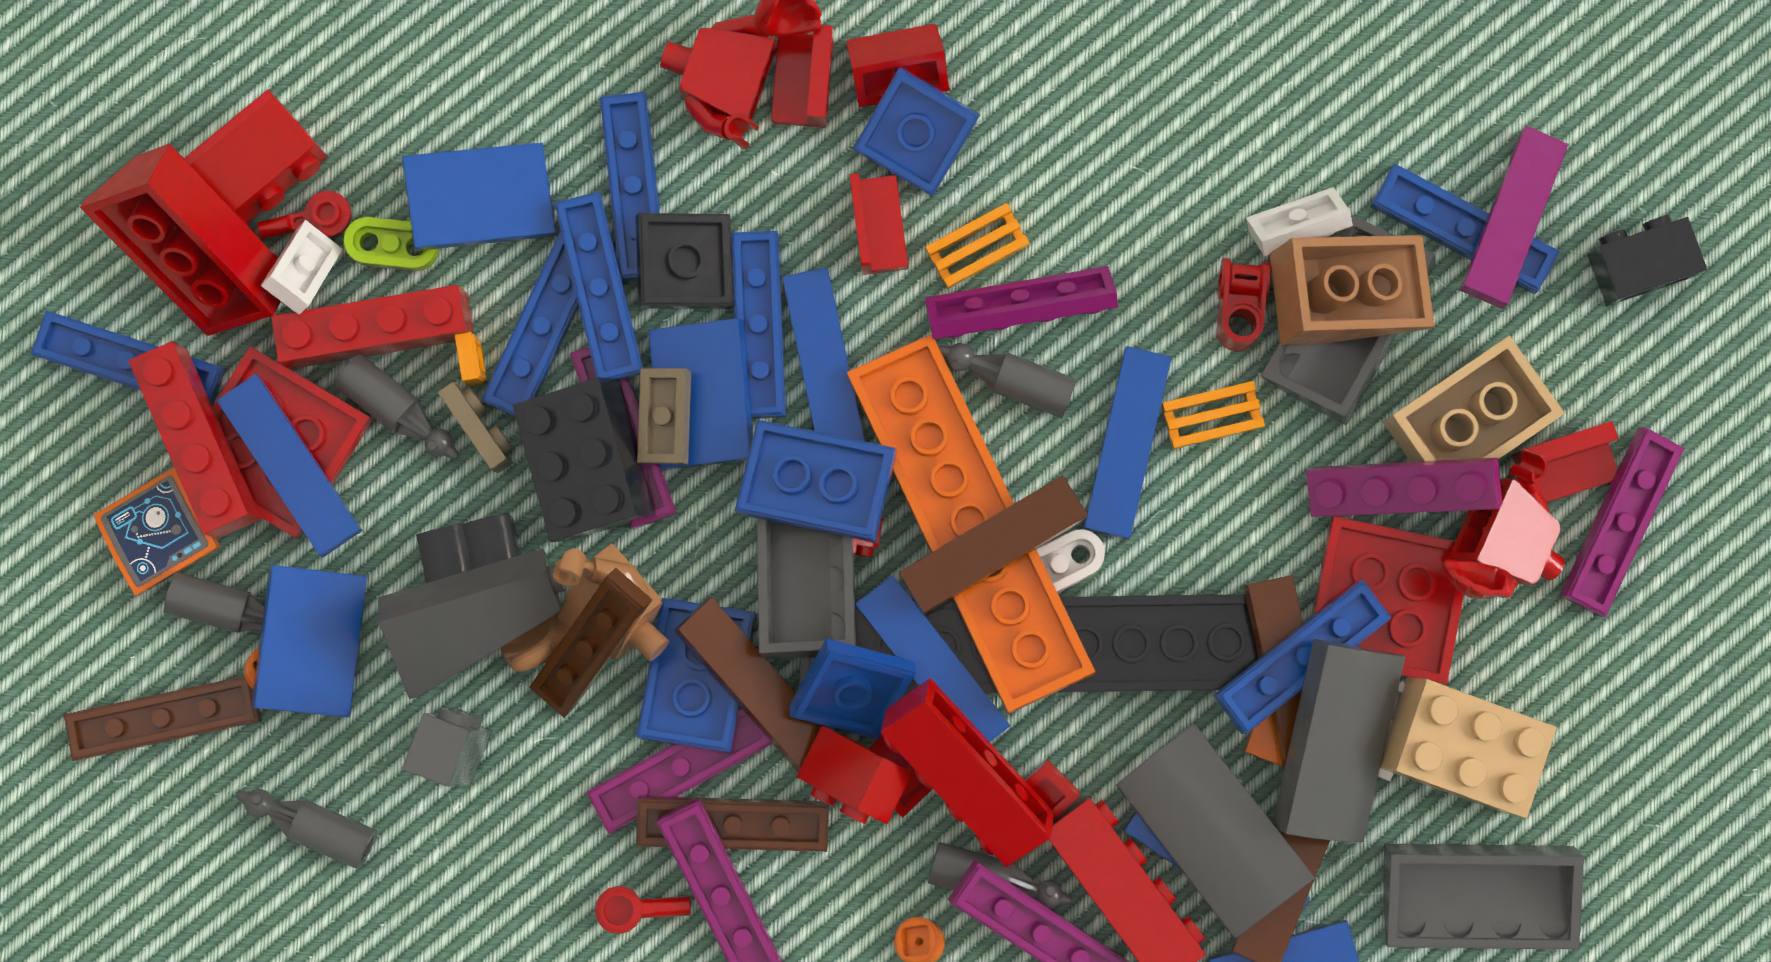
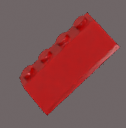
(257, 157)
(185, 240)

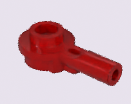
(325, 211)
(621, 909)

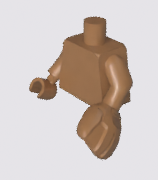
(585, 578)

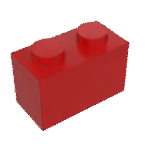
(853, 775)

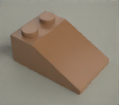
(1350, 288)

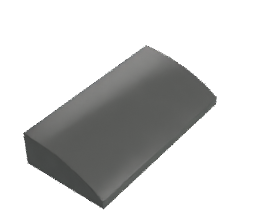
(1335, 373)
(803, 590)
(1338, 741)
(1214, 831)
(1482, 896)

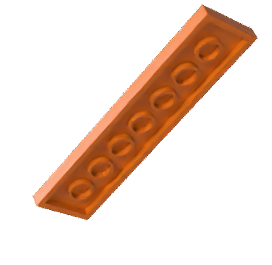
(950, 490)

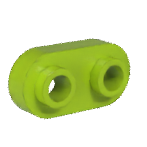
(392, 247)

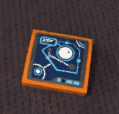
(154, 532)

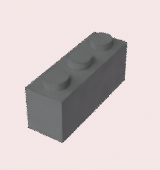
(448, 747)

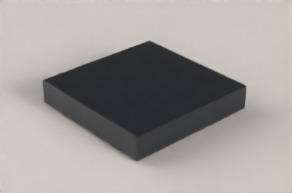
(684, 261)

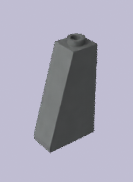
(465, 616)

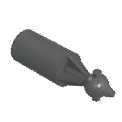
(1015, 378)
(392, 405)
(213, 604)
(314, 826)
(952, 863)

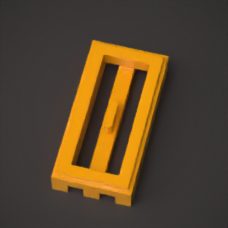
(1011, 227)
(1251, 405)

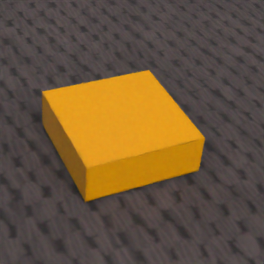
(470, 359)

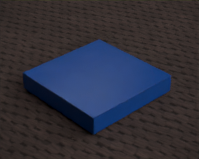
(916, 131)
(851, 688)

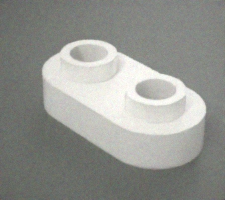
(1059, 563)

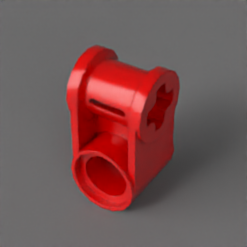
(1241, 294)

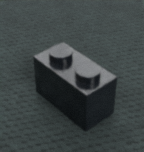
(1647, 260)

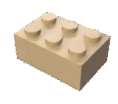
(1476, 410)
(1467, 746)

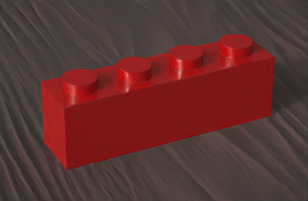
(371, 327)
(194, 440)
(967, 773)
(1121, 888)

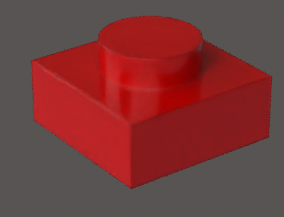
(1052, 787)

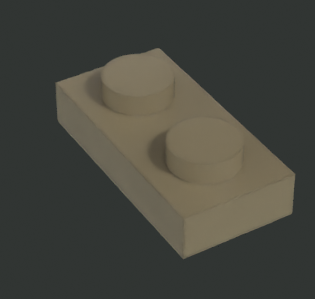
(467, 409)
(664, 416)

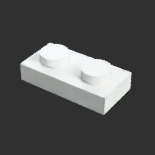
(1307, 217)
(302, 267)

